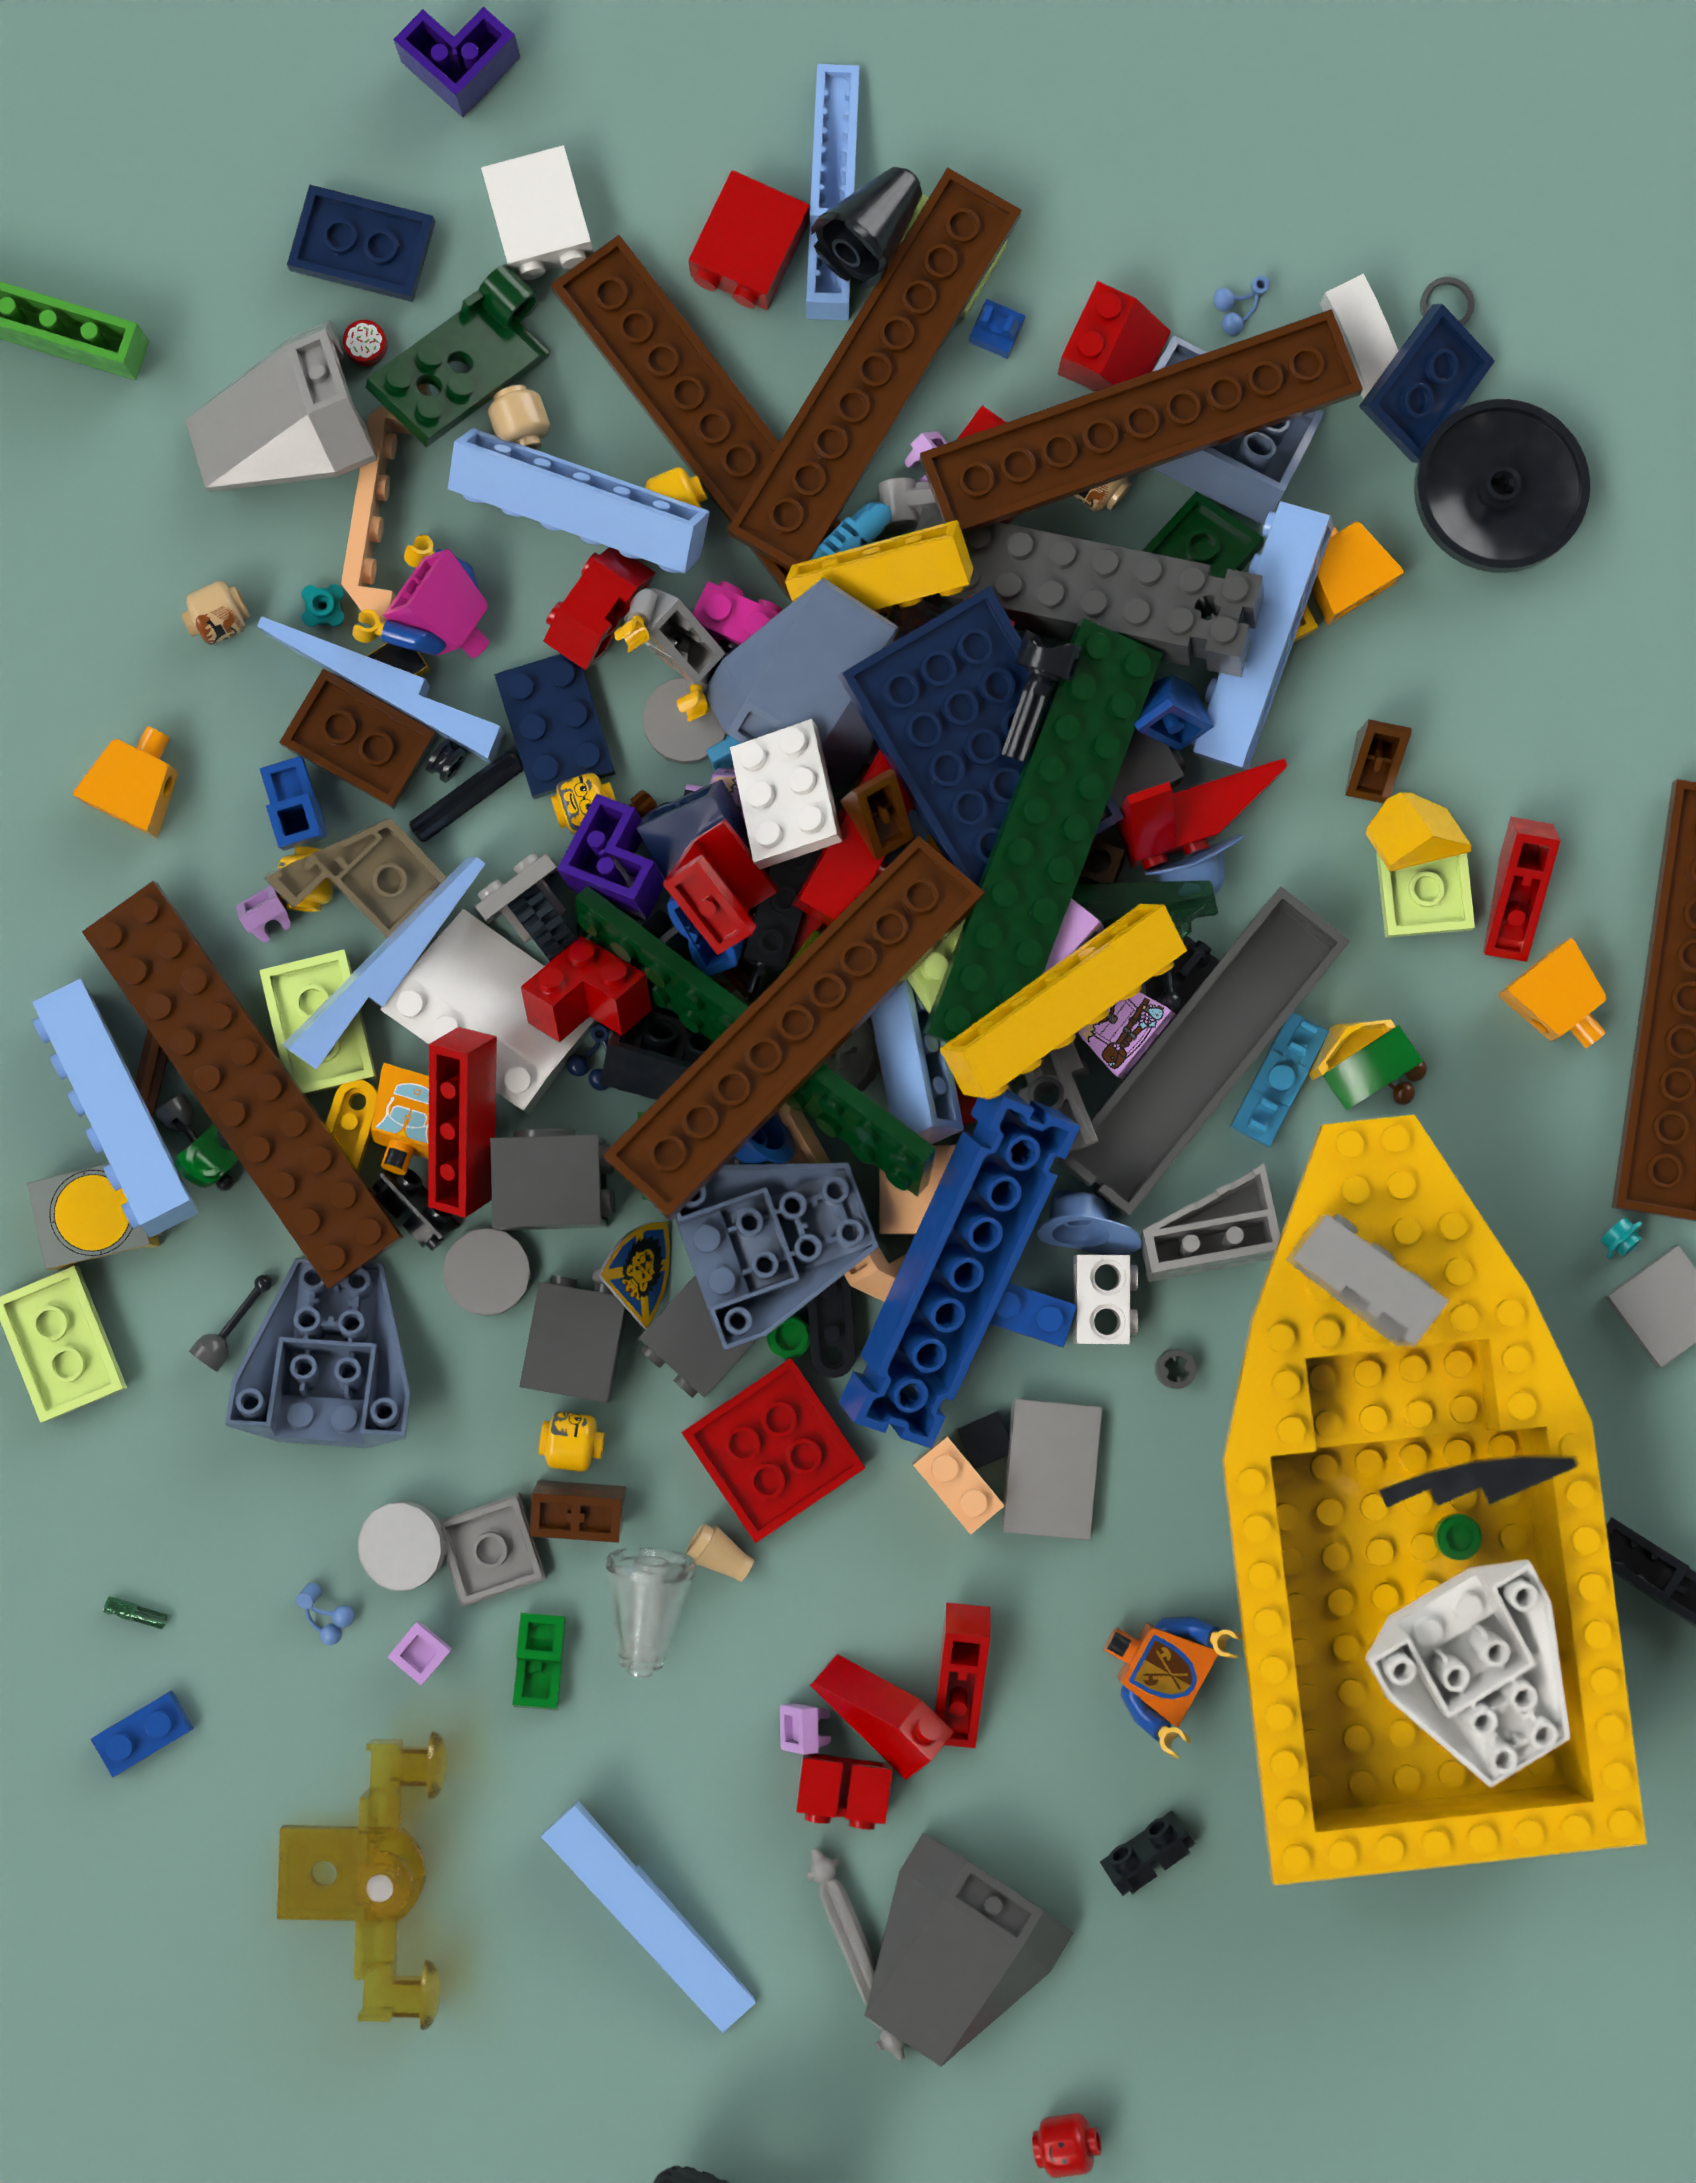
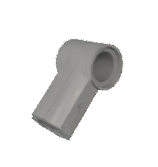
(905, 501)

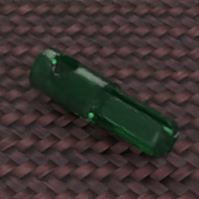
(129, 1611)

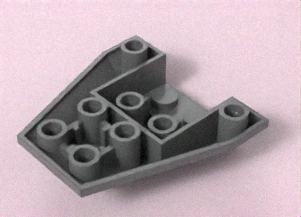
(956, 1952)

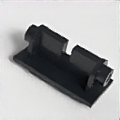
(1187, 973)
(405, 1193)
(1161, 1841)

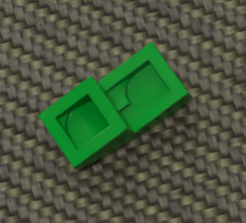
(1372, 1067)
(539, 1661)

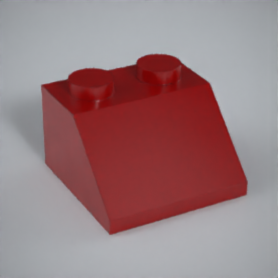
(1112, 340)

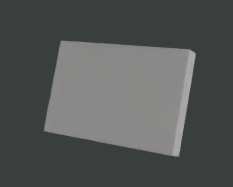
(1051, 1469)

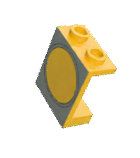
(82, 1218)

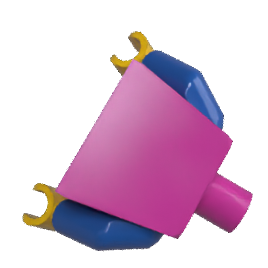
(434, 608)

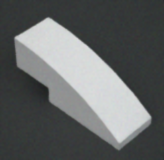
(1362, 329)

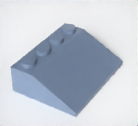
(1246, 471)

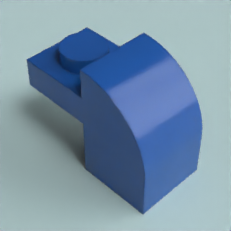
(293, 804)

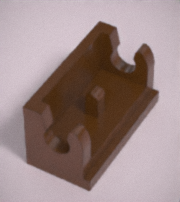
(577, 1511)

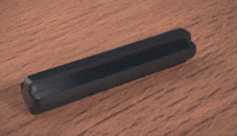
(466, 796)

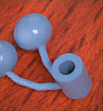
(1224, 301)
(341, 1616)

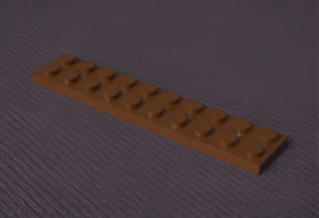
(874, 371)
(671, 376)
(1141, 423)
(793, 1027)
(242, 1085)
(1660, 1114)

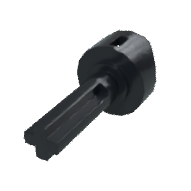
(1044, 667)

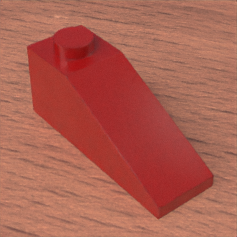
(1211, 807)
(1148, 827)
(1520, 887)
(963, 1670)
(883, 1715)

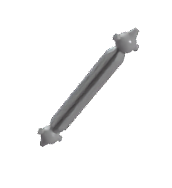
(850, 1937)

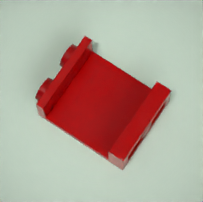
(719, 886)

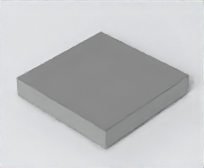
(1660, 1306)
(491, 1550)

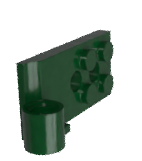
(483, 337)

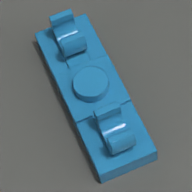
(1279, 1079)

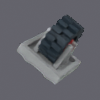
(529, 905)

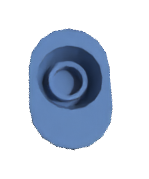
(1201, 866)
(1088, 1225)

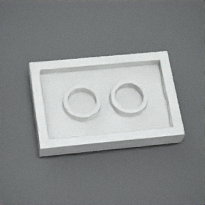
(785, 794)

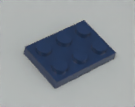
(361, 243)
(1426, 381)
(553, 723)

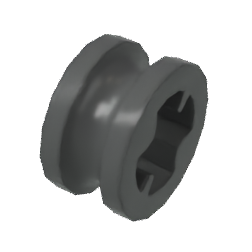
(1189, 1366)

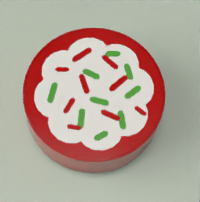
(365, 342)

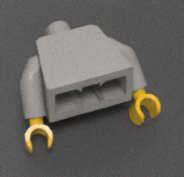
(676, 640)

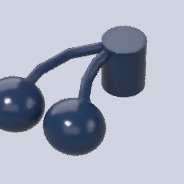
(579, 1065)

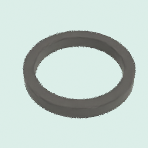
(1454, 282)

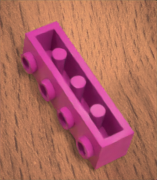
(729, 614)

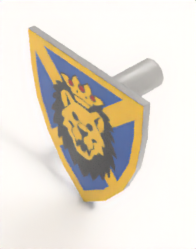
(638, 1270)

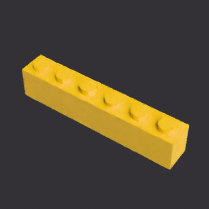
(1063, 1001)

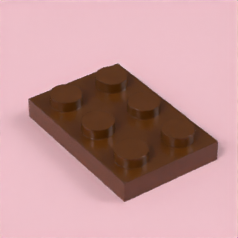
(358, 738)

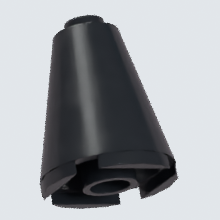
(866, 228)

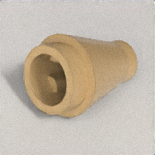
(717, 1552)

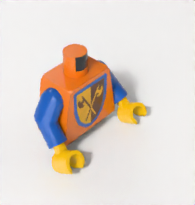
(1166, 1671)

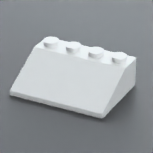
(475, 983)

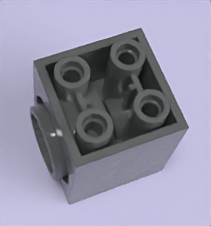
(550, 1181)

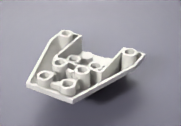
(1478, 1668)

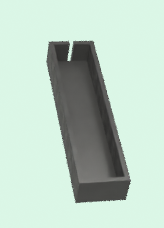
(1205, 1050)

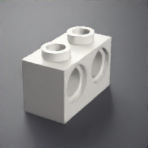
(1092, 1299)

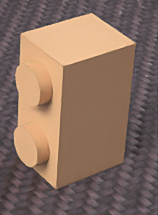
(958, 1484)

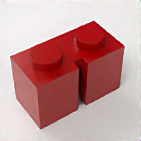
(845, 1789)

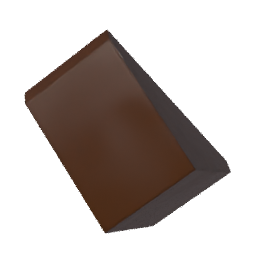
(1376, 760)
(879, 814)

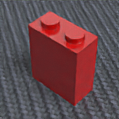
(748, 241)

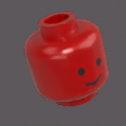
(1066, 2145)

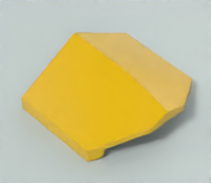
(1414, 832)
(1345, 1041)

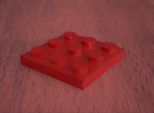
(773, 1450)

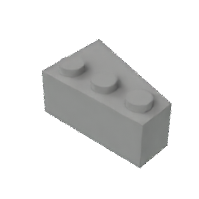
(1215, 1233)
(1367, 1280)

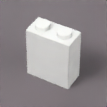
(538, 212)

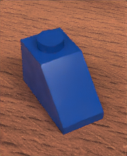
(1173, 713)

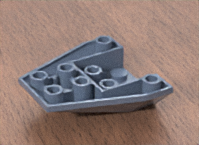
(792, 673)
(772, 1241)
(325, 1365)

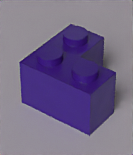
(459, 65)
(606, 859)

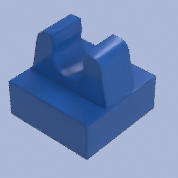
(996, 328)

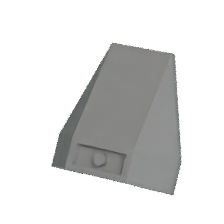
(283, 419)

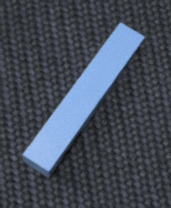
(831, 179)
(393, 687)
(383, 969)
(648, 1915)

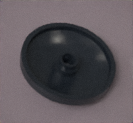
(1502, 485)

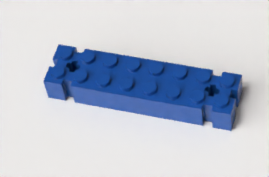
(958, 1266)

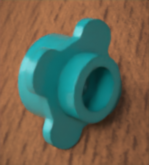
(331, 615)
(1622, 1238)

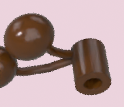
(1404, 1092)

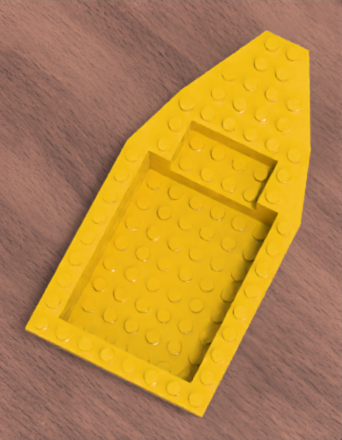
(1322, 1562)

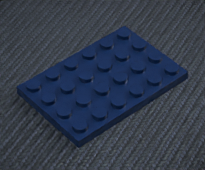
(942, 719)

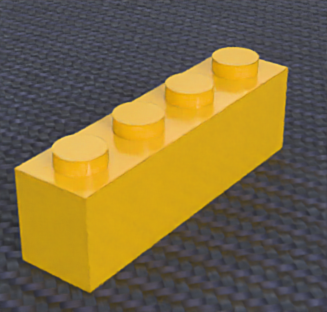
(893, 569)

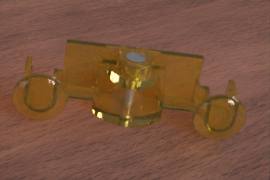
(375, 1881)

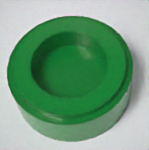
(790, 1338)
(1457, 1536)

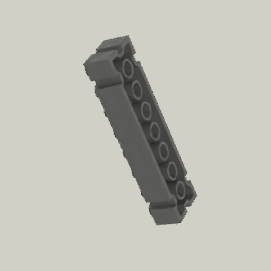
(1151, 598)

